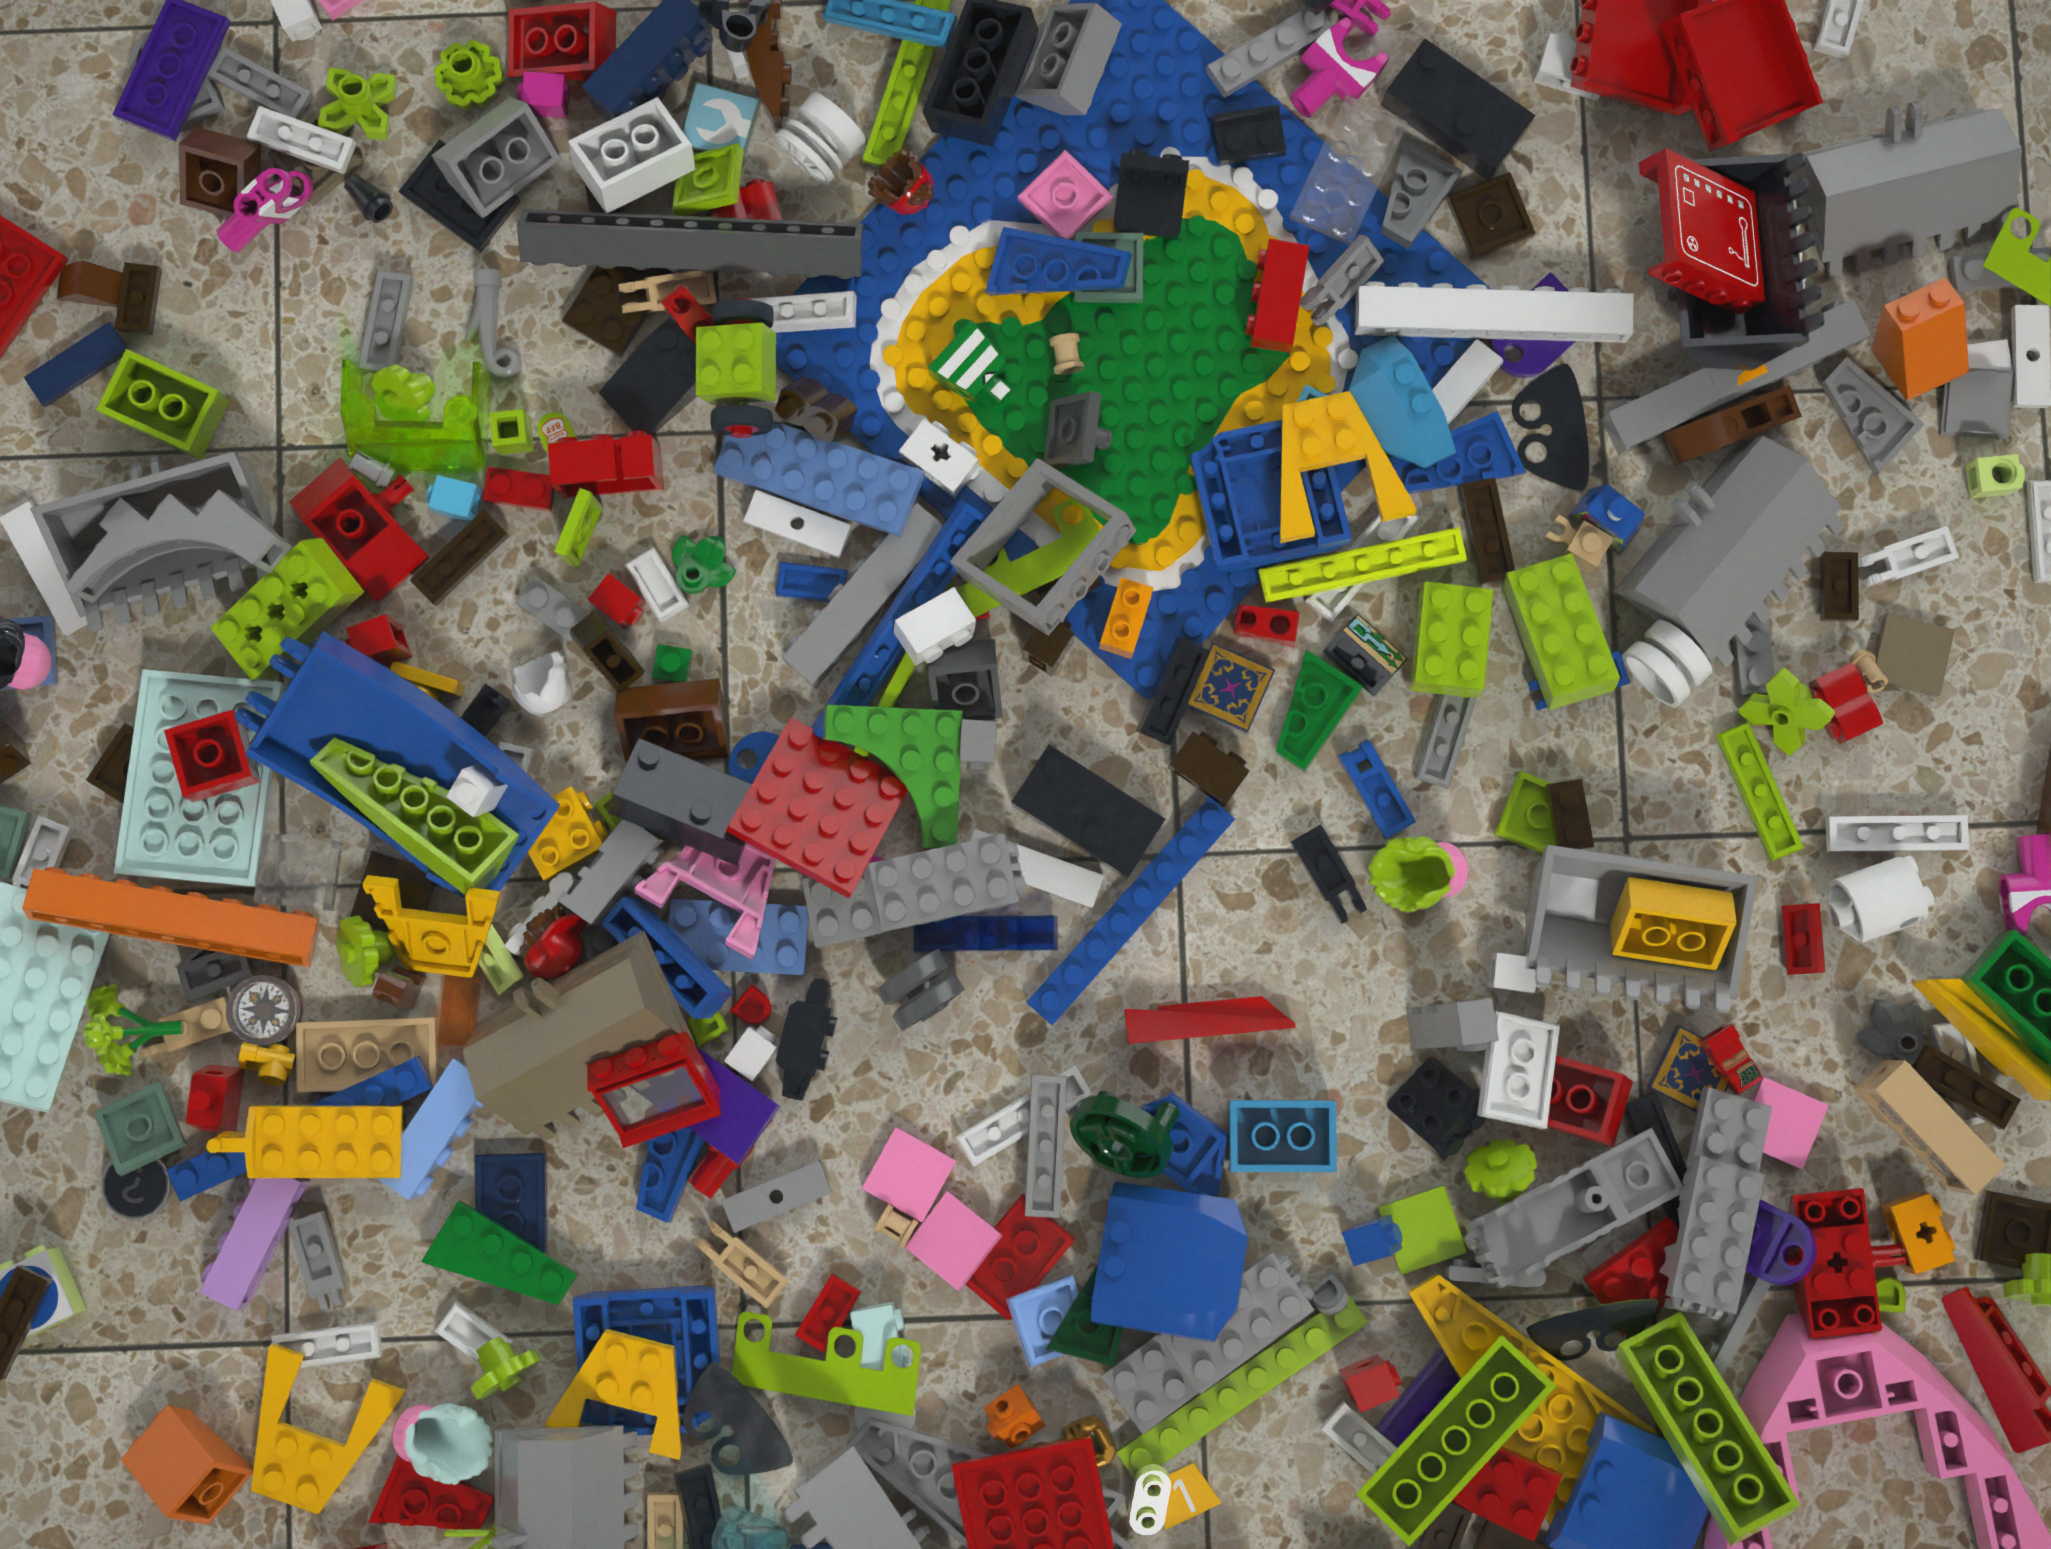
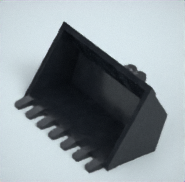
(1780, 323)

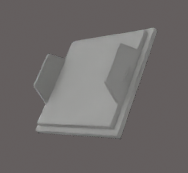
(1978, 404)

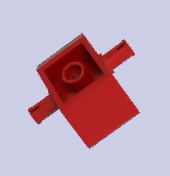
(380, 550)
(1845, 1295)

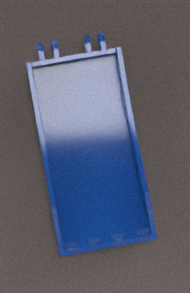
(374, 709)

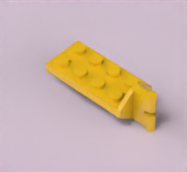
(318, 1141)

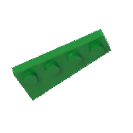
(493, 1254)

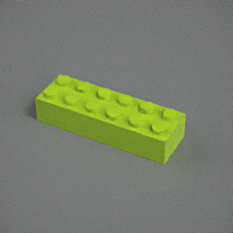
(1706, 1429)
(1456, 1440)

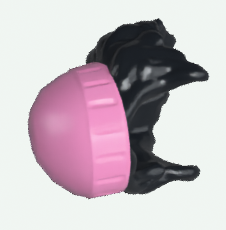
(23, 657)

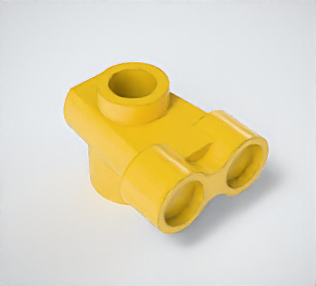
(273, 1063)

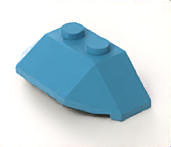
(1400, 404)

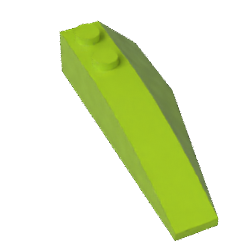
(419, 816)

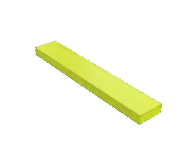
(1362, 565)

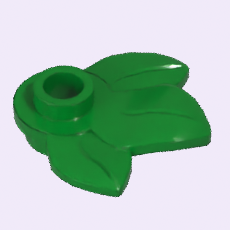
(705, 560)

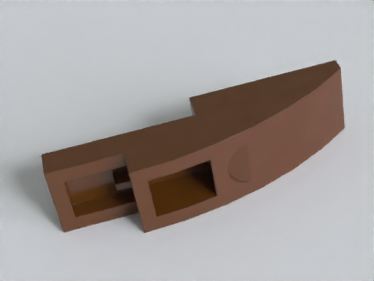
(770, 67)
(1732, 425)

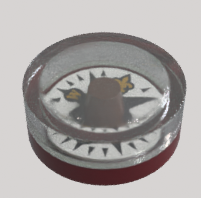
(264, 1010)

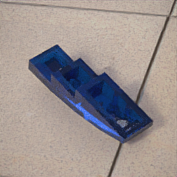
(988, 934)

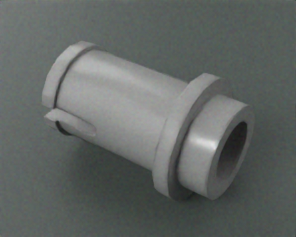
(371, 468)

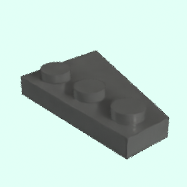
(1416, 193)

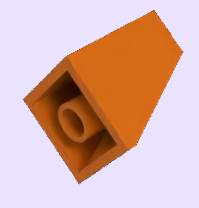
(1923, 339)
(186, 1466)

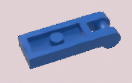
(1377, 790)

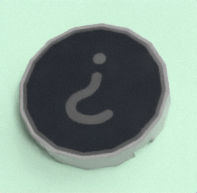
(137, 1192)

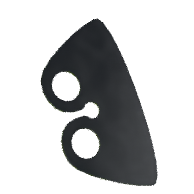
(1568, 443)
(1622, 1316)
(754, 1431)

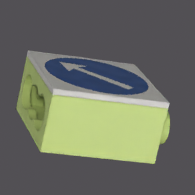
(62, 1298)

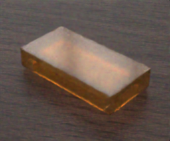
(459, 1009)

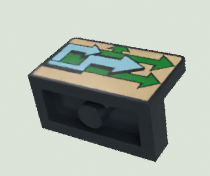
(1365, 654)

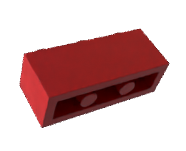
(1277, 295)

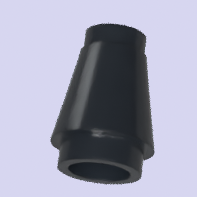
(369, 199)

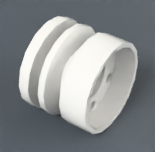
(825, 133)

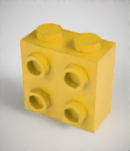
(568, 837)

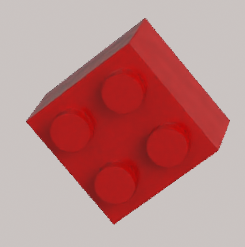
(211, 756)

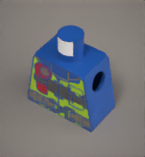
(1610, 513)

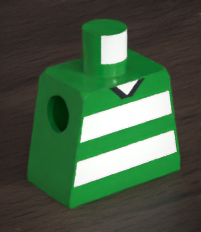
(971, 367)

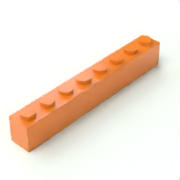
(171, 917)

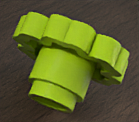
(469, 75)
(403, 394)
(362, 950)
(1501, 1169)
(2036, 1281)
(502, 1367)

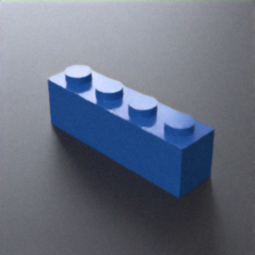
(688, 976)

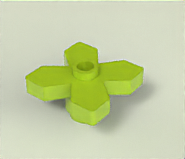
(358, 102)
(1788, 709)

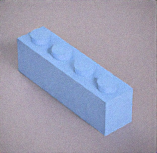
(434, 1129)

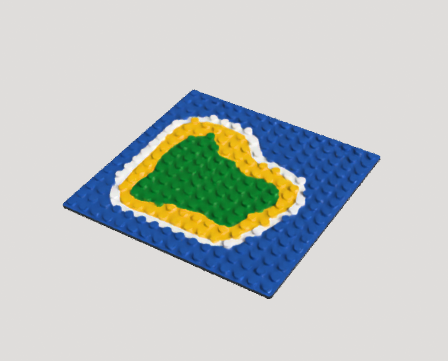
(1164, 366)

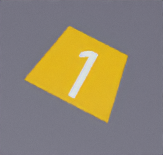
(1188, 1496)

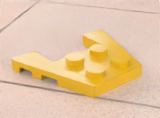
(434, 939)
(629, 1375)

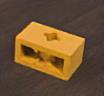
(1126, 618)
(1904, 1220)

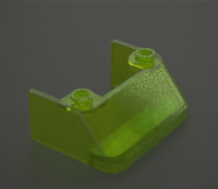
(421, 447)

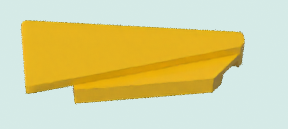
(1988, 1034)

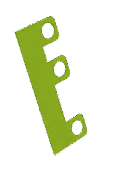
(2015, 263)
(1037, 566)
(829, 1380)

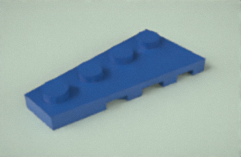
(1045, 263)
(666, 1172)

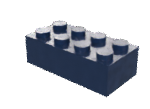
(650, 59)

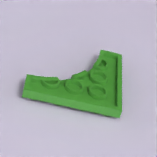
(918, 749)

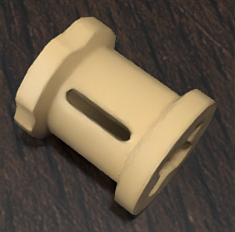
(1066, 354)
(895, 1226)

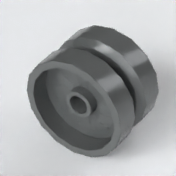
(923, 994)

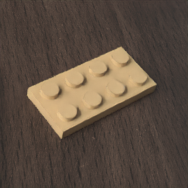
(348, 1052)

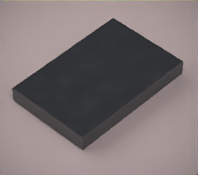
(437, 198)

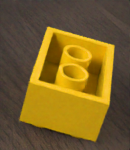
(1672, 923)

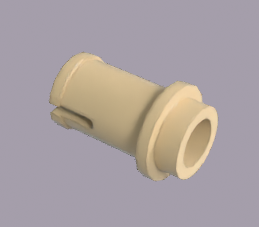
(1869, 671)

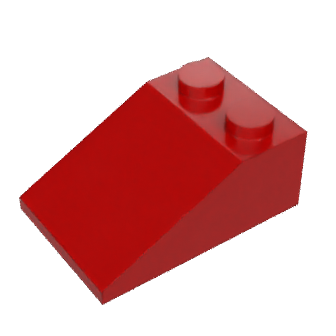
(560, 39)
(1587, 1101)

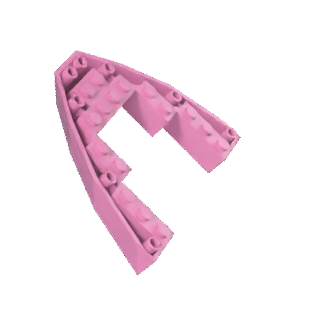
(1876, 1374)

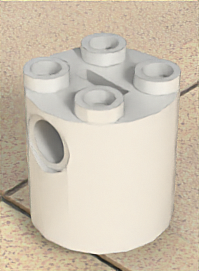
(1879, 900)

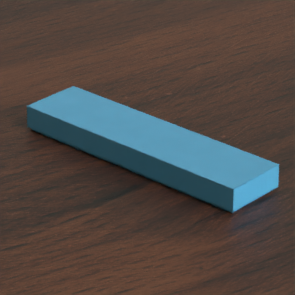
(894, 20)

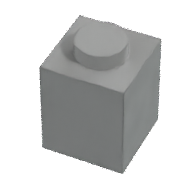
(978, 744)

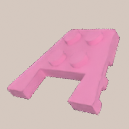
(738, 887)

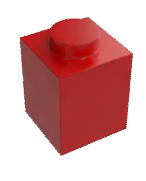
(617, 602)

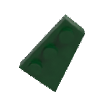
(1082, 1338)

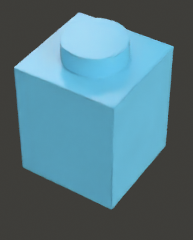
(454, 498)

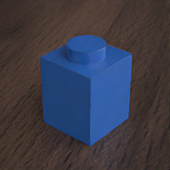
(1373, 1240)

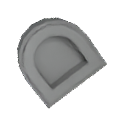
(1330, 1295)

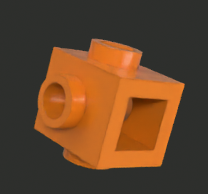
(1013, 1417)

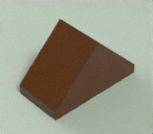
(89, 284)

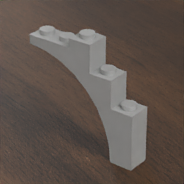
(174, 526)

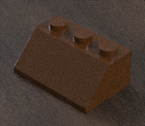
(676, 717)

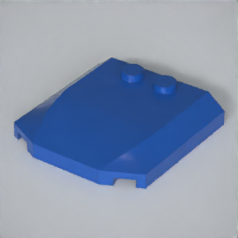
(1242, 496)
(1169, 1262)
(665, 1315)
(1629, 1495)

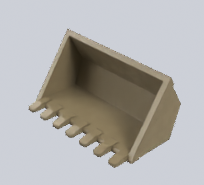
(536, 1051)

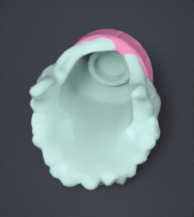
(443, 1441)

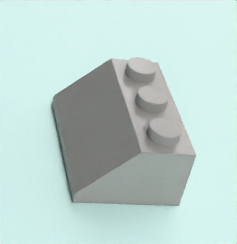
(1069, 58)
(496, 156)

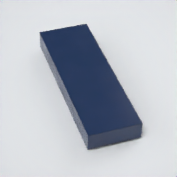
(76, 364)

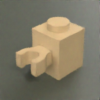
(1585, 542)

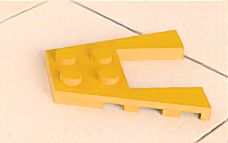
(1327, 434)
(297, 1463)

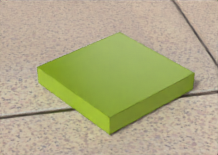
(712, 182)
(578, 528)
(1527, 814)
(1427, 1229)

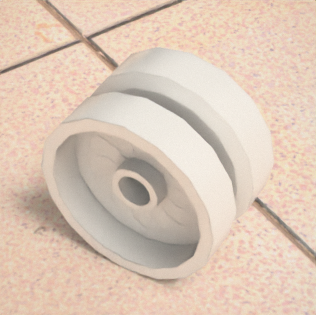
(1667, 663)

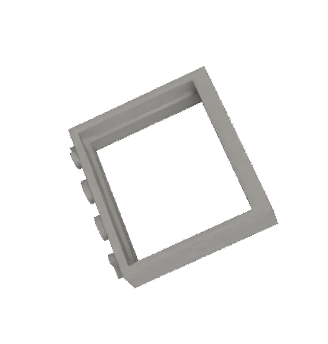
(1006, 520)

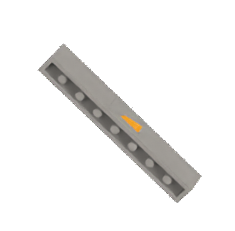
(1711, 389)

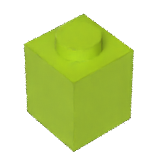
(511, 432)

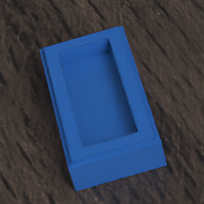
(808, 581)

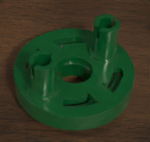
(1121, 1133)

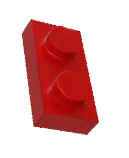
(518, 489)
(1803, 939)
(828, 1312)

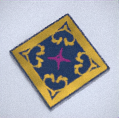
(1230, 688)
(1685, 1070)

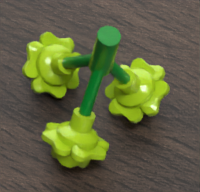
(100, 1033)

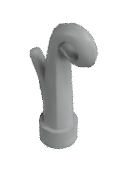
(485, 319)

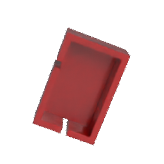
(606, 464)

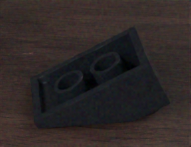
(654, 380)

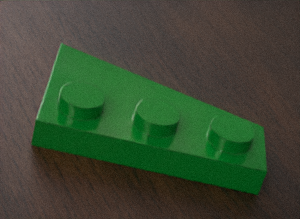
(1315, 711)

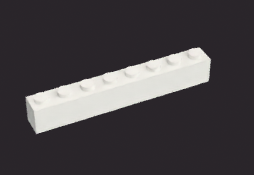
(1494, 313)

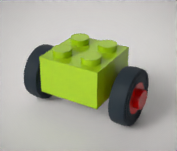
(738, 366)

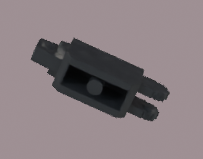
(804, 1039)

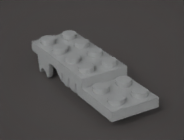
(917, 890)
(1717, 1206)
(1572, 1209)
(1174, 1369)

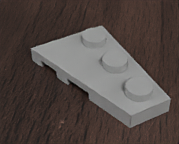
(1870, 414)

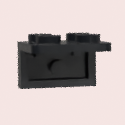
(1150, 194)
(1437, 1107)

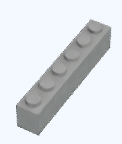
(861, 599)

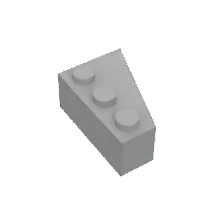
(614, 871)
(1460, 1024)

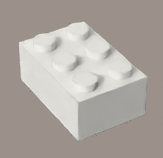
(632, 155)

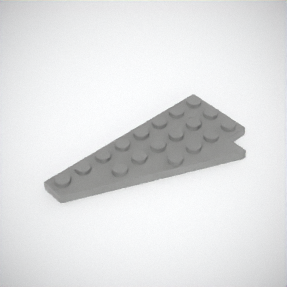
(923, 1472)

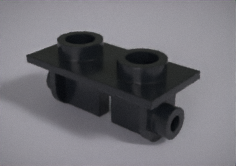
(485, 709)

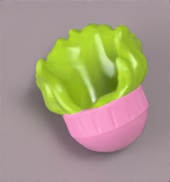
(1417, 872)

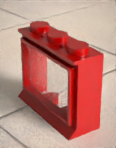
(655, 1089)

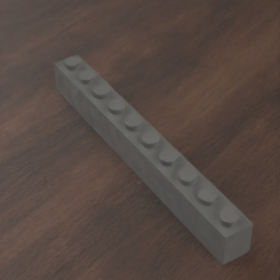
(690, 243)

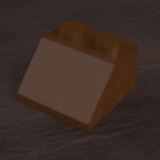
(215, 170)

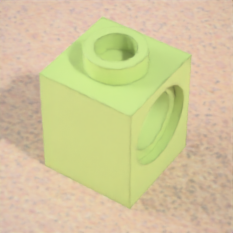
(1982, 482)

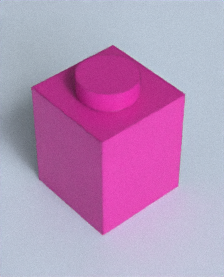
(545, 93)

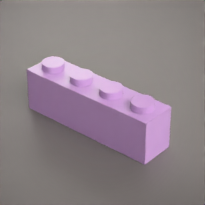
(252, 1240)

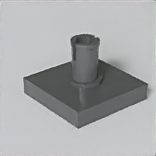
(1074, 431)

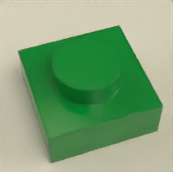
(672, 663)

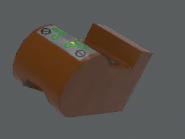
(399, 987)

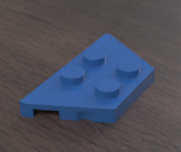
(1197, 1150)

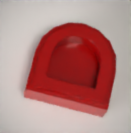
(752, 1006)

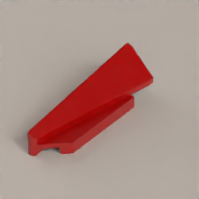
(1204, 1020)
(2004, 1369)

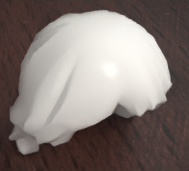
(542, 684)

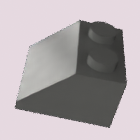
(967, 680)

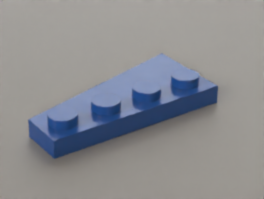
(1481, 453)

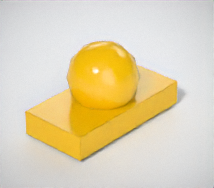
(428, 681)

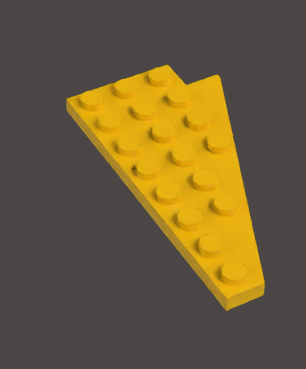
(1561, 1423)

